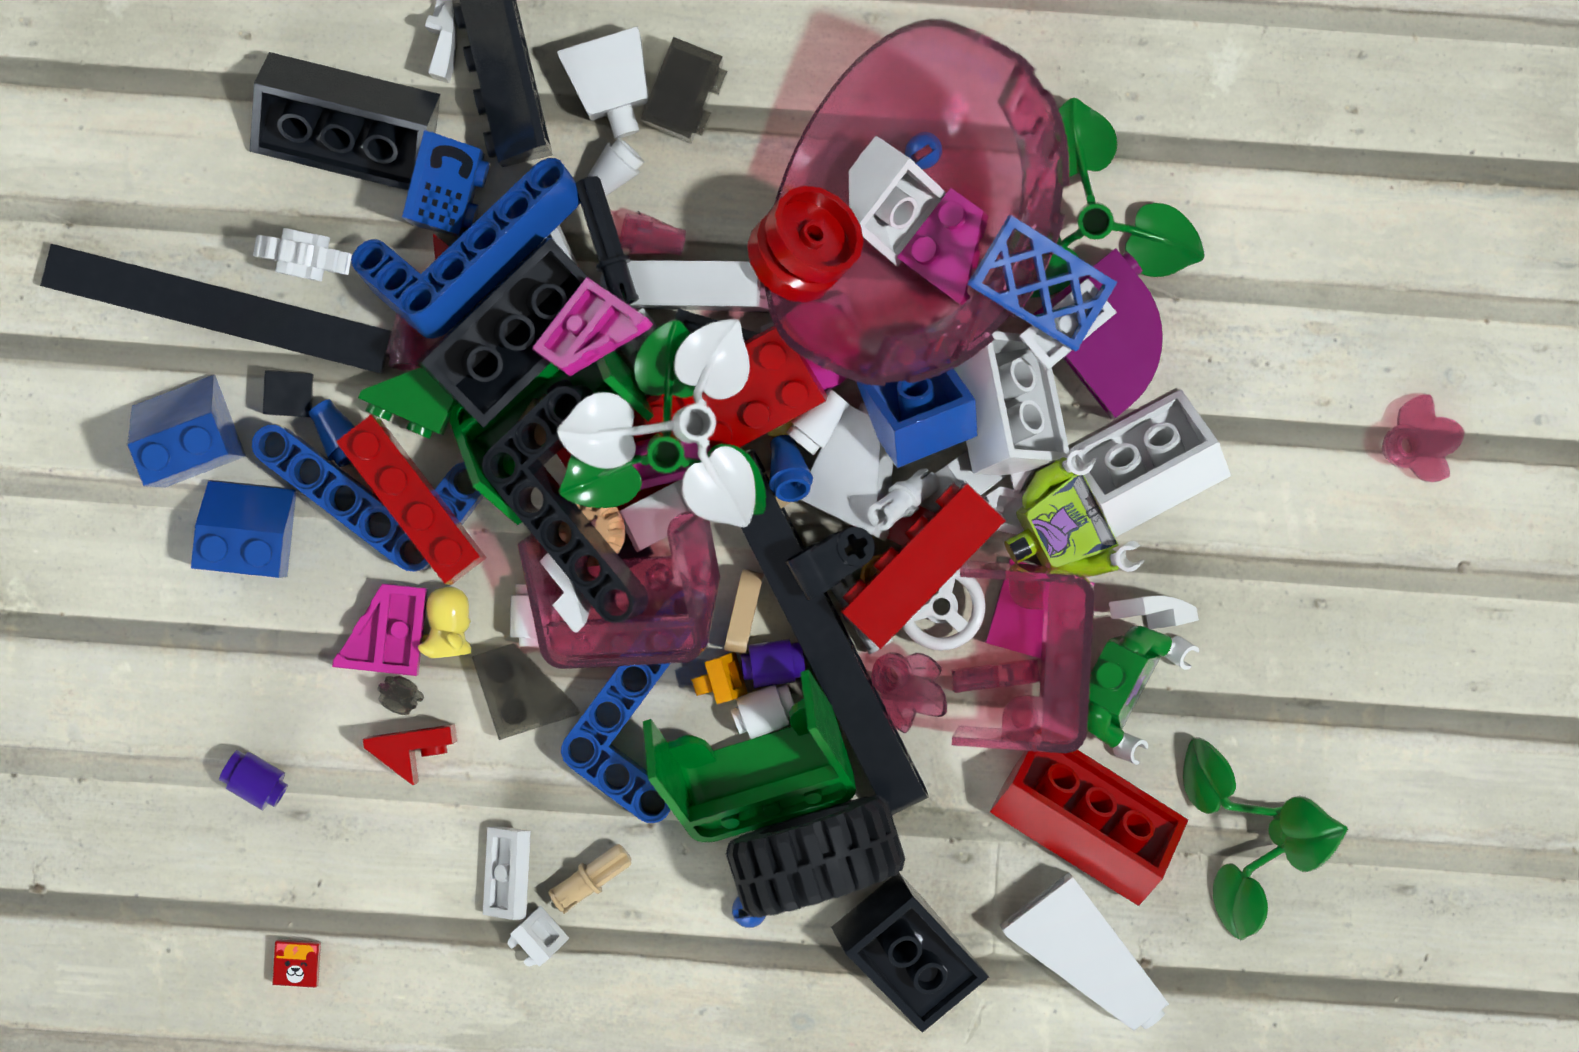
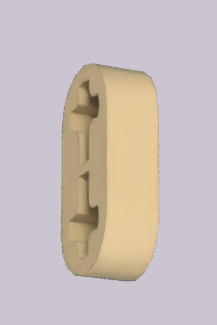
(743, 611)

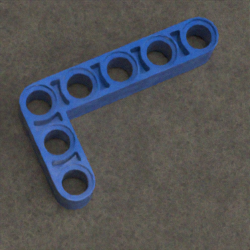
(477, 259)
(366, 503)
(606, 753)

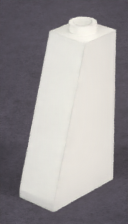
(696, 286)
(1081, 947)

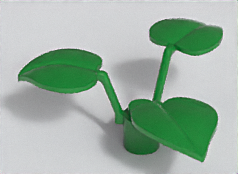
(1162, 235)
(654, 376)
(1298, 828)

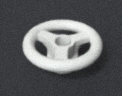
(965, 629)

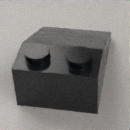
(909, 952)

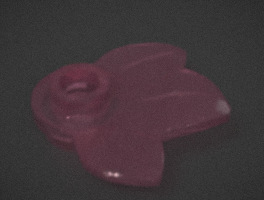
(1428, 437)
(912, 691)

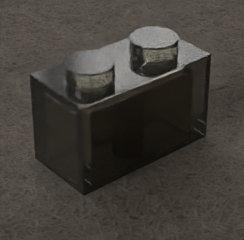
(683, 91)

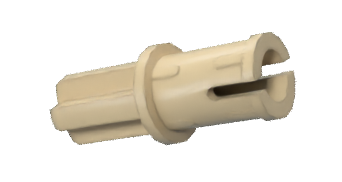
(590, 878)

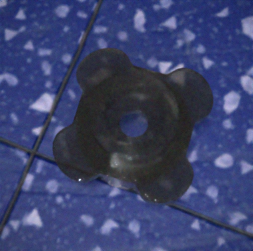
(399, 695)

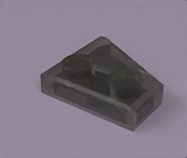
(519, 692)

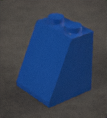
(182, 434)

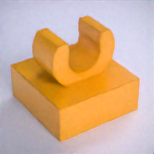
(722, 678)

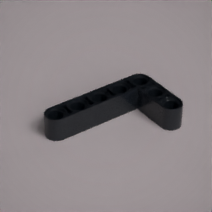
(545, 522)

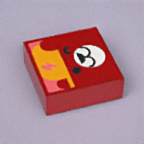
(296, 963)

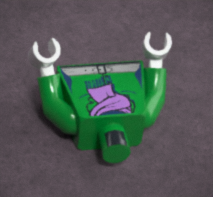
(1121, 678)

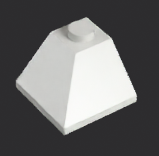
(890, 197)

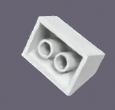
(1015, 409)
(1152, 462)

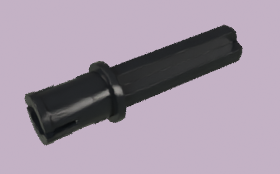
(606, 239)

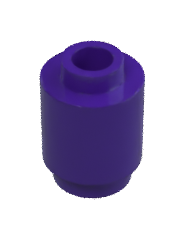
(773, 663)
(253, 780)

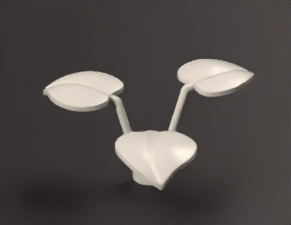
(716, 364)

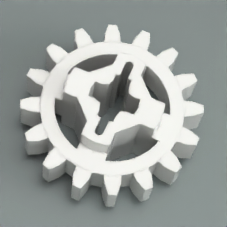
(302, 254)

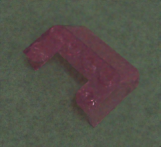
(671, 628)

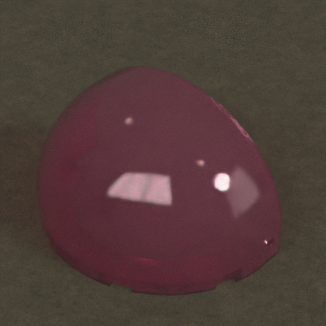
(998, 151)

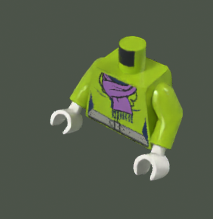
(1066, 523)

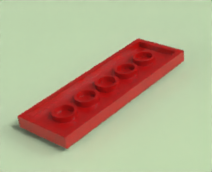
(776, 391)

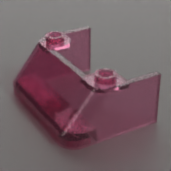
(1060, 714)

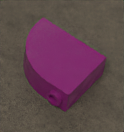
(1125, 350)

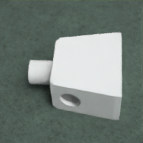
(610, 78)

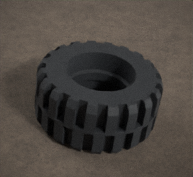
(815, 857)

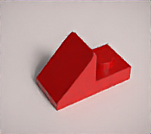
(399, 748)

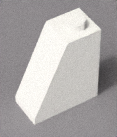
(852, 472)

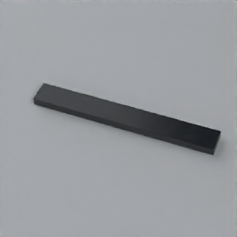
(216, 308)

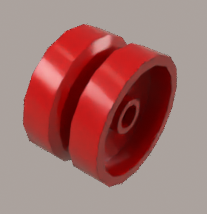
(805, 244)

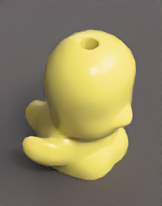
(449, 619)

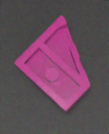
(948, 245)
(589, 328)
(387, 633)

